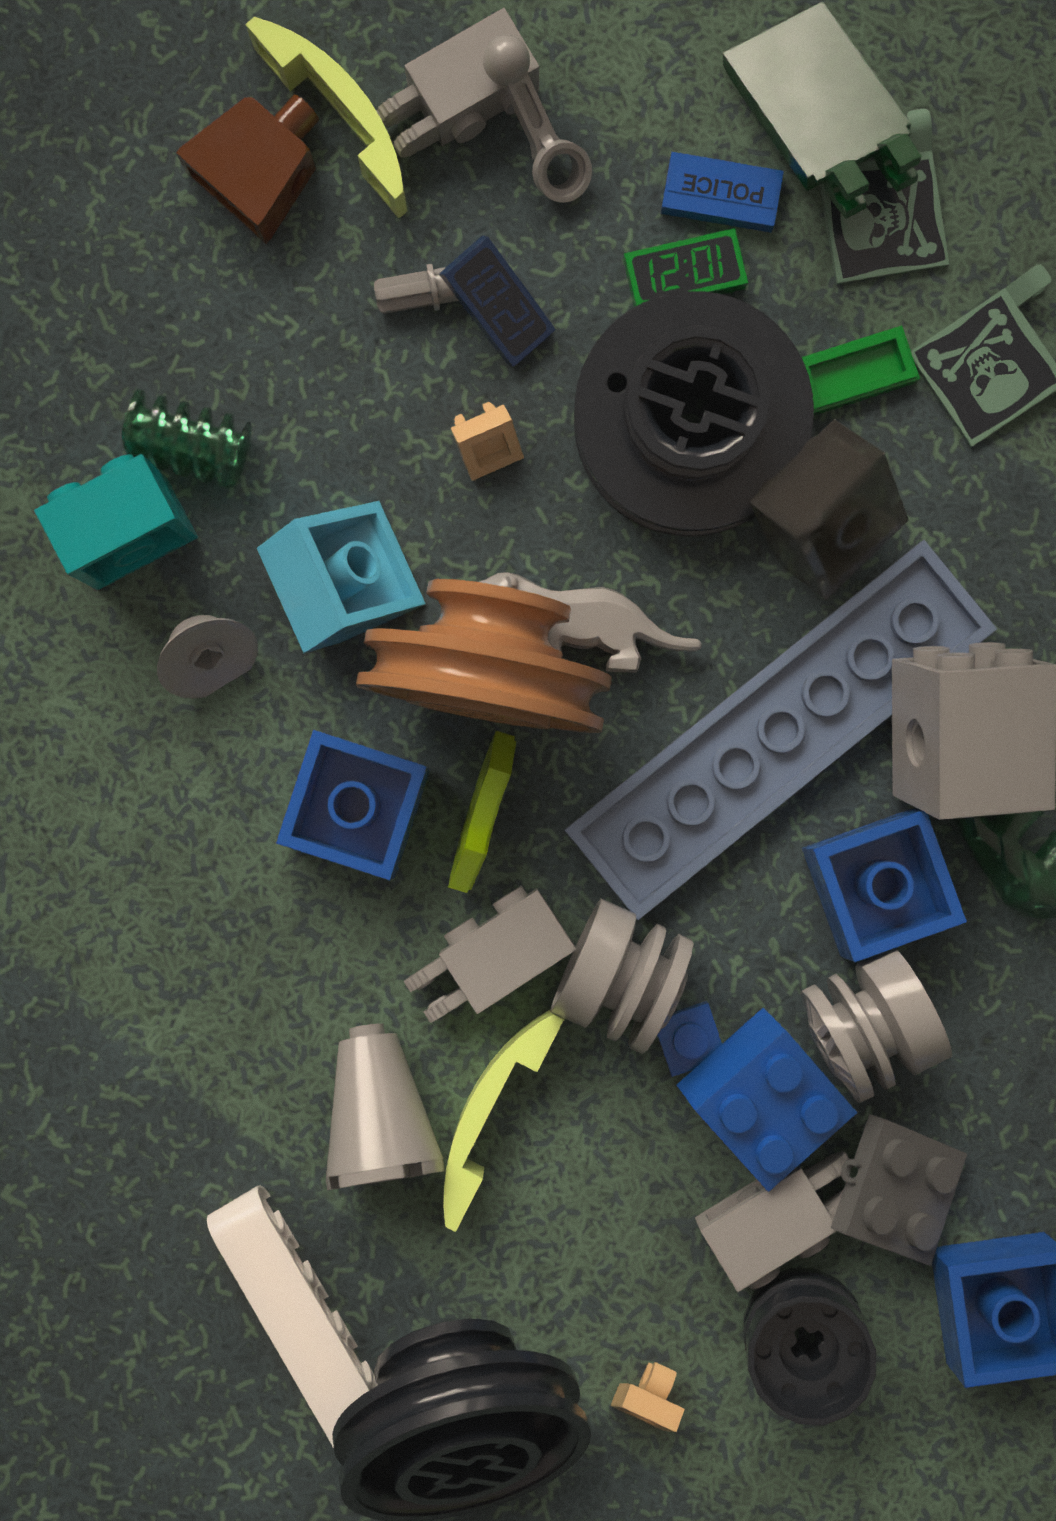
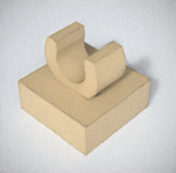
(487, 441)
(649, 1399)

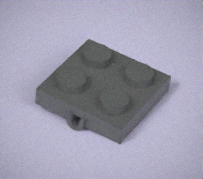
(899, 1190)

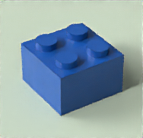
(353, 805)
(884, 885)
(766, 1099)
(998, 1308)

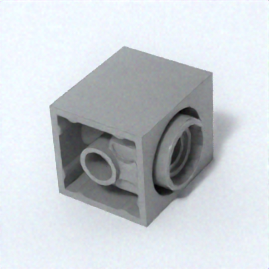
(974, 731)

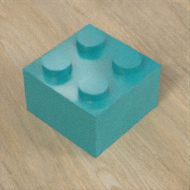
(115, 521)

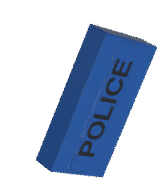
(722, 192)

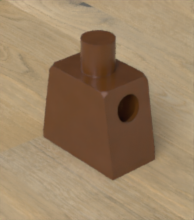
(254, 161)

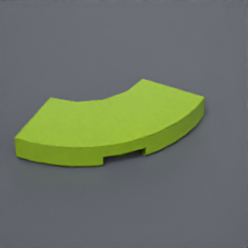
(482, 812)

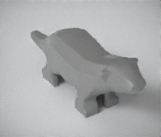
(601, 620)

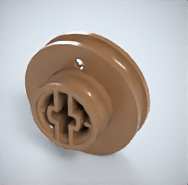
(487, 660)

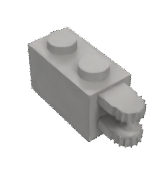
(452, 89)
(497, 954)
(763, 1229)

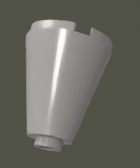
(377, 1114)

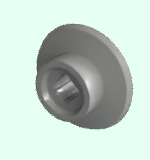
(205, 655)

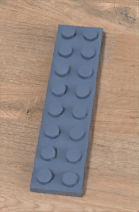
(773, 732)

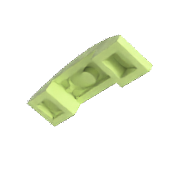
(296, 59)
(463, 1175)

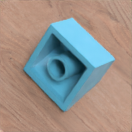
(339, 574)

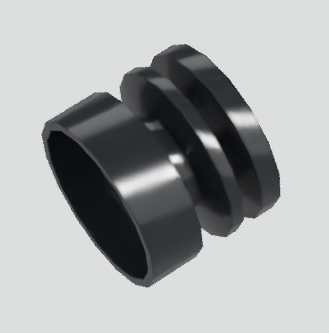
(811, 1380)

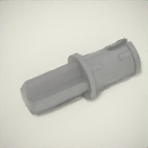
(412, 291)

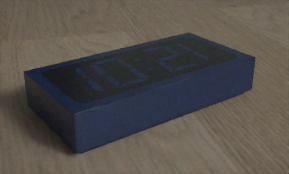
(497, 301)

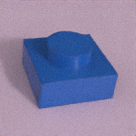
(689, 1038)

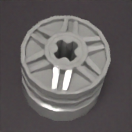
(623, 976)
(880, 1021)

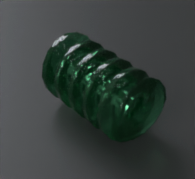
(185, 442)

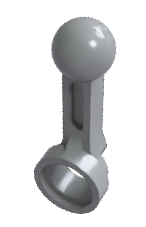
(507, 64)

